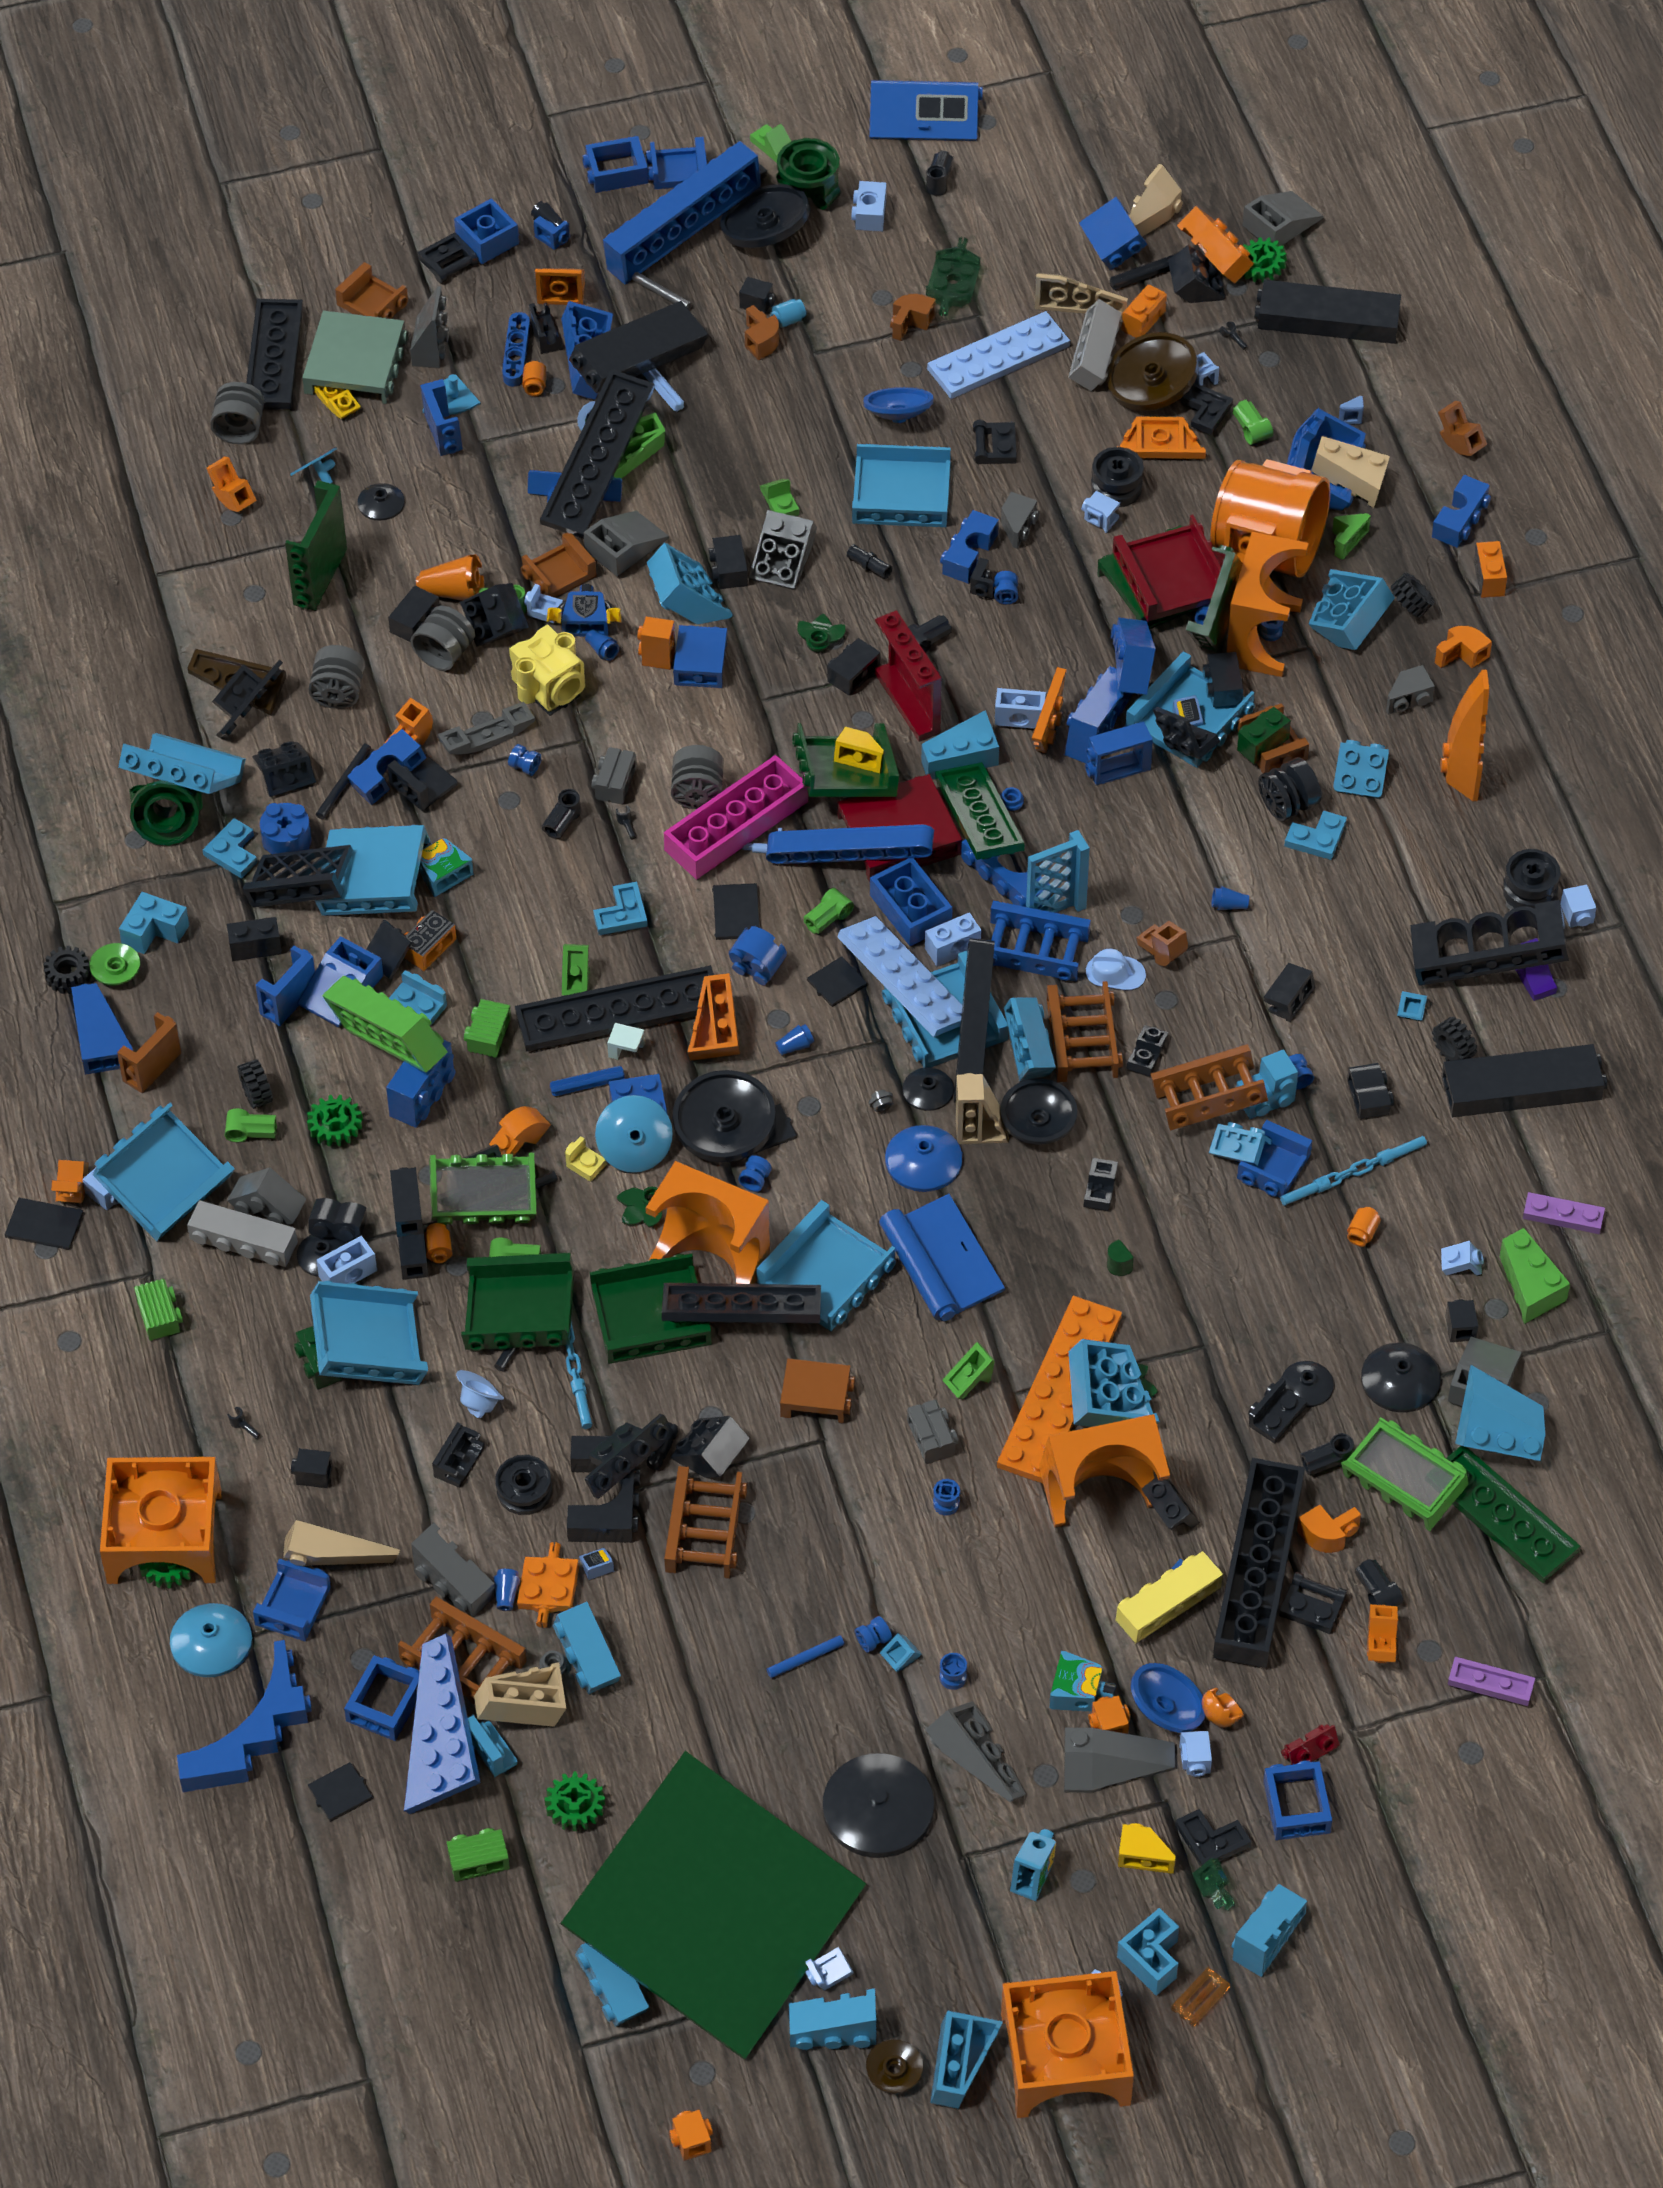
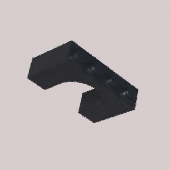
(409, 1223)
(608, 1521)

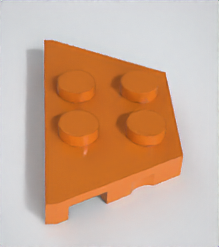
(1162, 438)
(1050, 714)

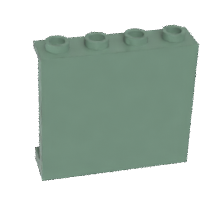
(355, 353)

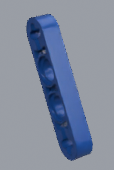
(516, 349)

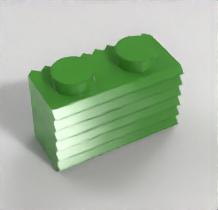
(488, 1027)
(157, 1309)
(477, 1854)

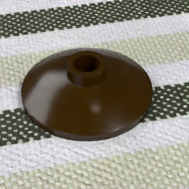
(898, 2055)

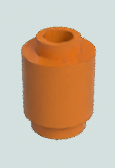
(534, 378)
(1363, 1226)
(438, 1243)

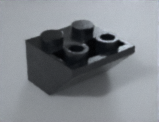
(1195, 276)
(494, 614)
(710, 1446)

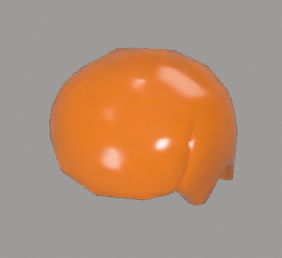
(1221, 1708)

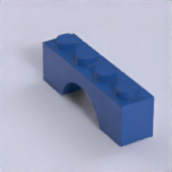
(1006, 882)

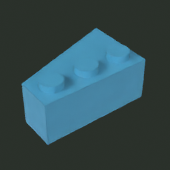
(961, 746)
(586, 1648)
(1268, 1929)
(614, 1987)
(834, 2022)
(960, 2054)

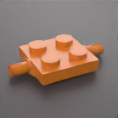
(548, 1584)

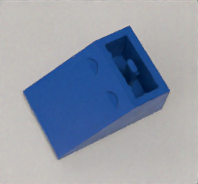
(341, 959)

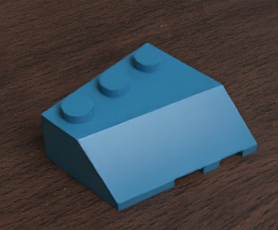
(685, 586)
(1350, 607)
(1029, 1038)
(1106, 1384)
(1500, 1418)

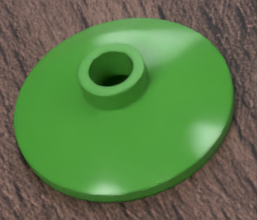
(114, 956)

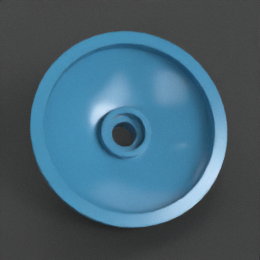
(623, 1117)
(212, 1652)

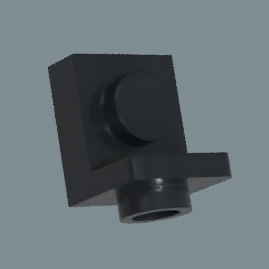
(980, 580)

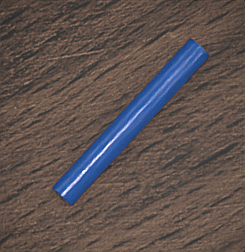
(805, 1656)

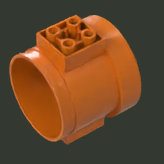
(1273, 502)

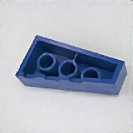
(579, 325)
(1133, 654)
(1095, 714)

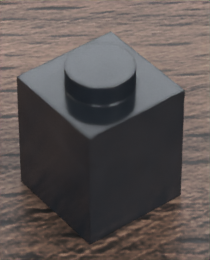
(756, 293)
(1461, 1320)
(312, 1468)

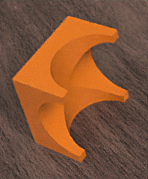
(1260, 600)
(711, 1218)
(1116, 1449)
(159, 1514)
(1067, 2038)

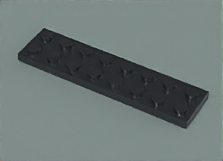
(597, 454)
(597, 1010)

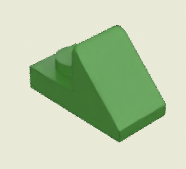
(770, 140)
(779, 497)
(1349, 532)
(575, 968)
(972, 1368)

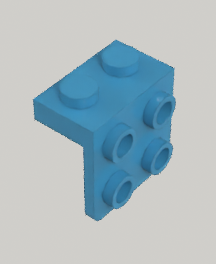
(1361, 769)

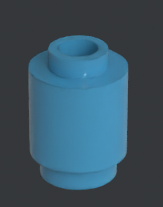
(789, 312)

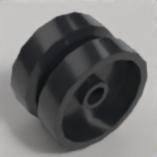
(1118, 474)
(1531, 878)

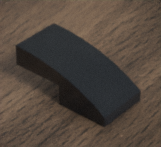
(1100, 1184)

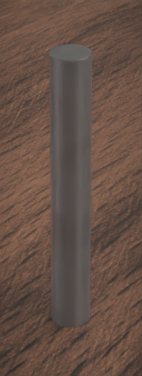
(660, 290)

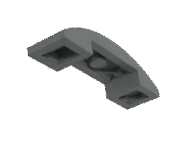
(488, 734)

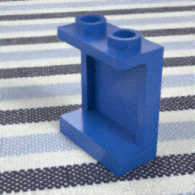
(675, 165)
(1113, 233)
(435, 405)
(700, 656)
(282, 999)
(1279, 1162)
(293, 1600)

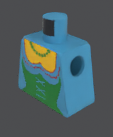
(444, 866)
(1078, 1684)
(1035, 1854)

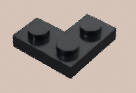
(1210, 405)
(1209, 1844)

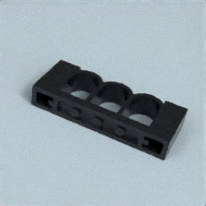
(1429, 939)

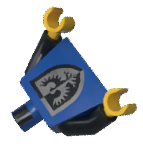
(584, 612)

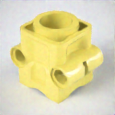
(547, 668)

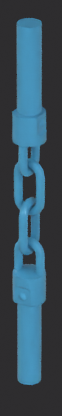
(1323, 1183)
(578, 1384)

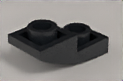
(1147, 1050)

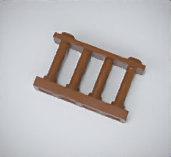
(1062, 1043)
(1203, 1071)
(683, 1508)
(465, 1628)

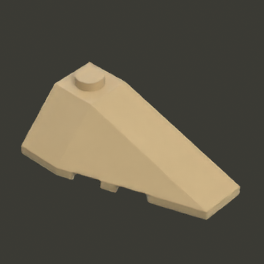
(1157, 202)
(1070, 295)
(320, 1546)

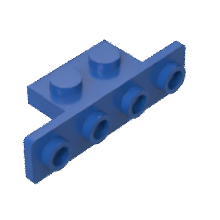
(544, 483)

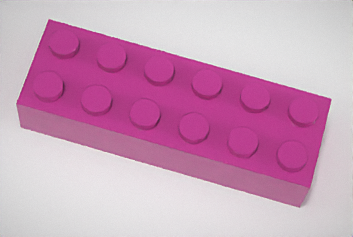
(735, 817)

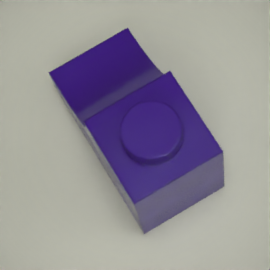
(1537, 980)

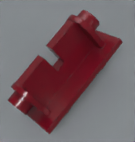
(1317, 1744)

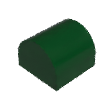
(1119, 1259)

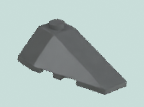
(965, 1738)
(1106, 1758)

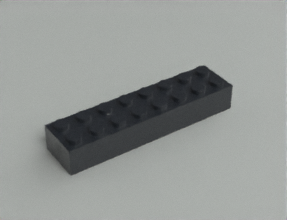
(1258, 1563)

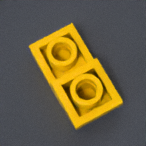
(337, 400)

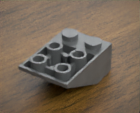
(1279, 216)
(430, 332)
(622, 540)
(783, 549)
(1488, 1357)

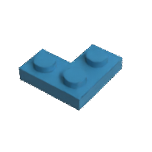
(1317, 841)
(228, 851)
(626, 914)

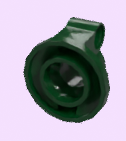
(812, 168)
(164, 824)

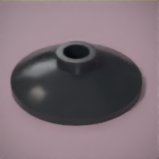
(381, 501)
(928, 1096)
(309, 1252)
(1314, 1391)

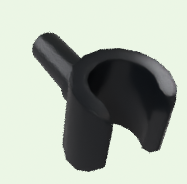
(1231, 325)
(625, 819)
(240, 1421)

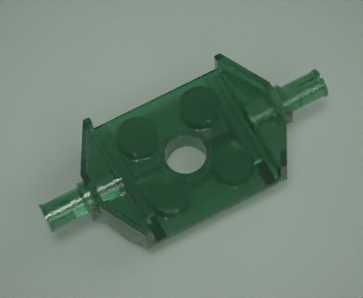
(958, 265)

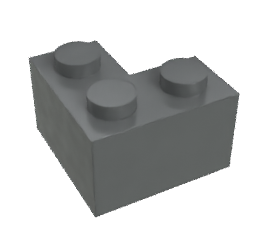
(268, 1194)

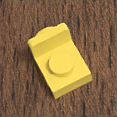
(583, 1160)

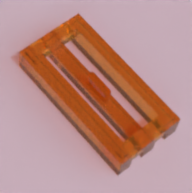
(1186, 2013)

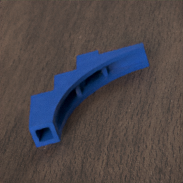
(230, 1757)

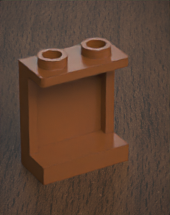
(370, 296)
(560, 567)
(1287, 751)
(153, 1057)
(816, 1388)

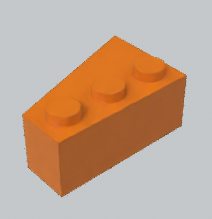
(1217, 244)
(715, 1021)

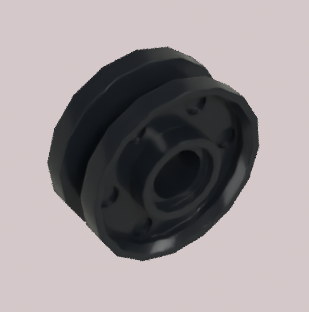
(528, 1498)

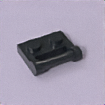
(445, 251)
(1002, 442)
(1310, 1610)

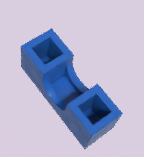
(1455, 525)
(975, 532)
(368, 777)

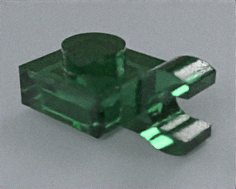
(1211, 1882)

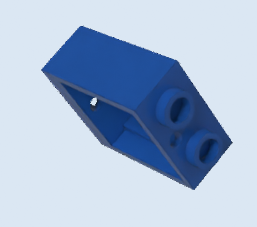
(619, 177)
(1122, 765)
(372, 1719)
(1303, 1824)

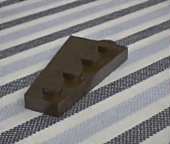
(219, 669)

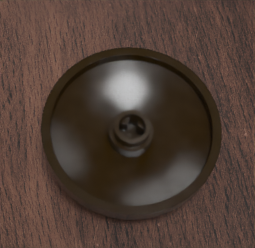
(1152, 371)

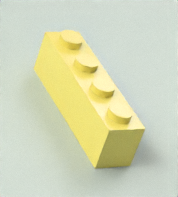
(1168, 1596)

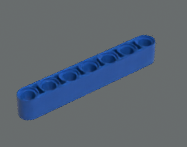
(850, 844)

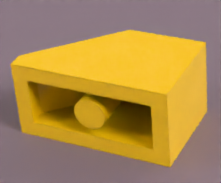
(858, 750)
(1144, 1850)

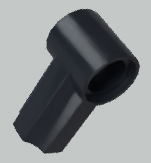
(938, 173)
(931, 631)
(562, 813)
(1326, 1455)
(1377, 1584)

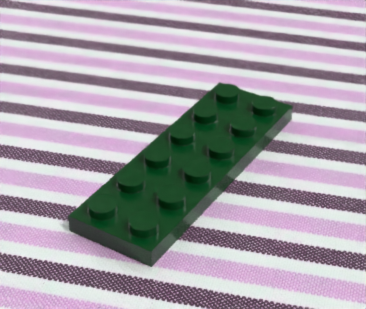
(979, 811)
(1511, 1519)

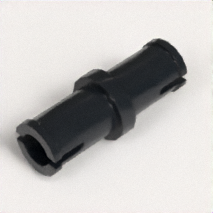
(869, 561)

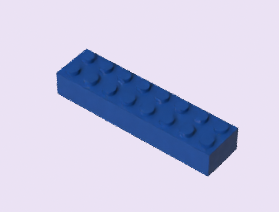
(682, 212)

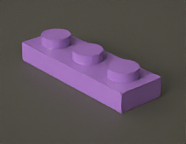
(1563, 1213)
(1491, 1681)

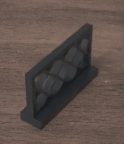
(301, 886)

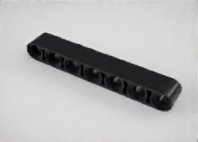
(975, 1007)

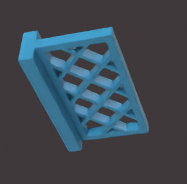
(1074, 874)

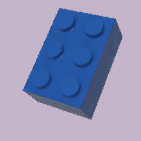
(909, 900)
(414, 1091)

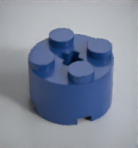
(285, 828)
(757, 954)

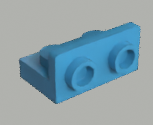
(420, 996)
(1239, 1144)
(491, 1746)

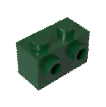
(1263, 734)
(306, 1349)

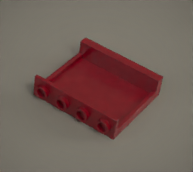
(1169, 569)
(910, 678)
(915, 804)

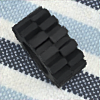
(1412, 594)
(66, 958)
(1454, 1040)
(255, 1083)

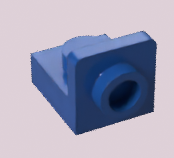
(549, 234)

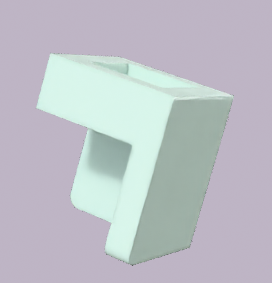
(624, 1038)

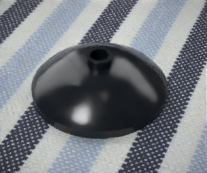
(1040, 1101)
(1400, 1388)

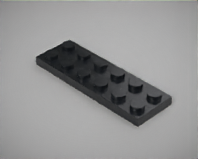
(275, 350)
(741, 1303)

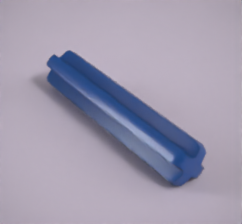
(586, 1080)

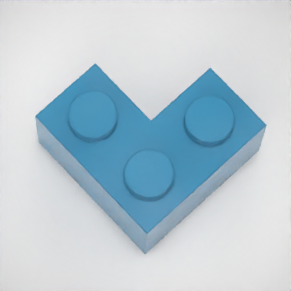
(152, 918)
(1280, 1083)
(1145, 1951)

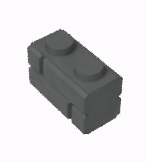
(615, 775)
(931, 1431)

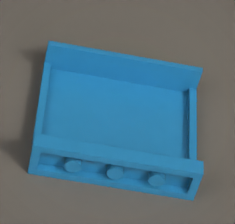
(901, 485)
(1182, 681)
(183, 764)
(380, 870)
(944, 1047)
(160, 1172)
(828, 1255)
(366, 1333)

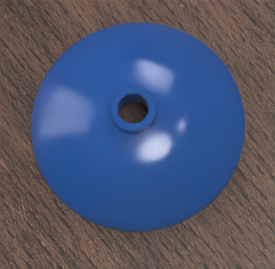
(898, 403)
(921, 1168)
(1167, 1697)

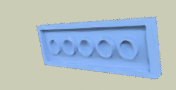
(998, 354)
(903, 975)

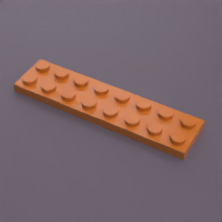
(1049, 1401)

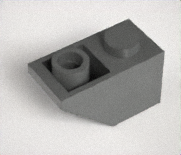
(1018, 516)
(1410, 690)

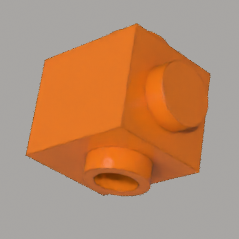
(1110, 1715)
(691, 2134)

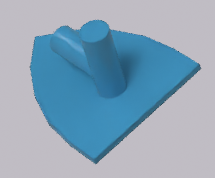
(458, 396)
(321, 468)

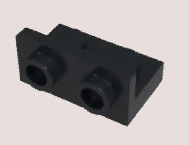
(1275, 1411)
(1169, 1503)

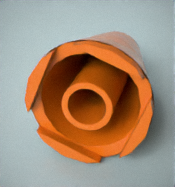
(453, 579)

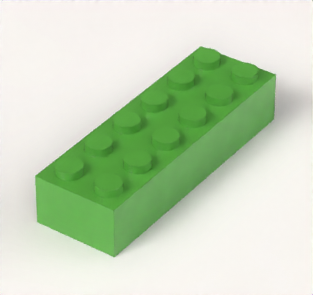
(385, 1023)

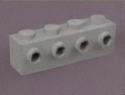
(1095, 345)
(242, 1233)

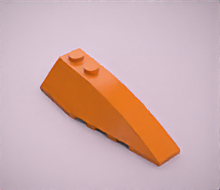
(1465, 740)

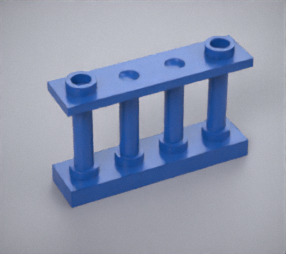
(1043, 922)

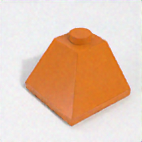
(560, 286)

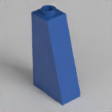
(97, 1030)

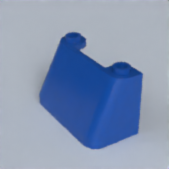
(1307, 442)

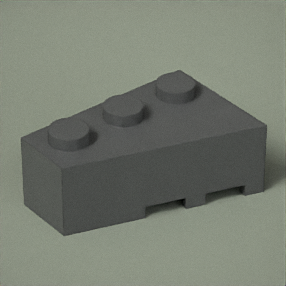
(450, 1573)

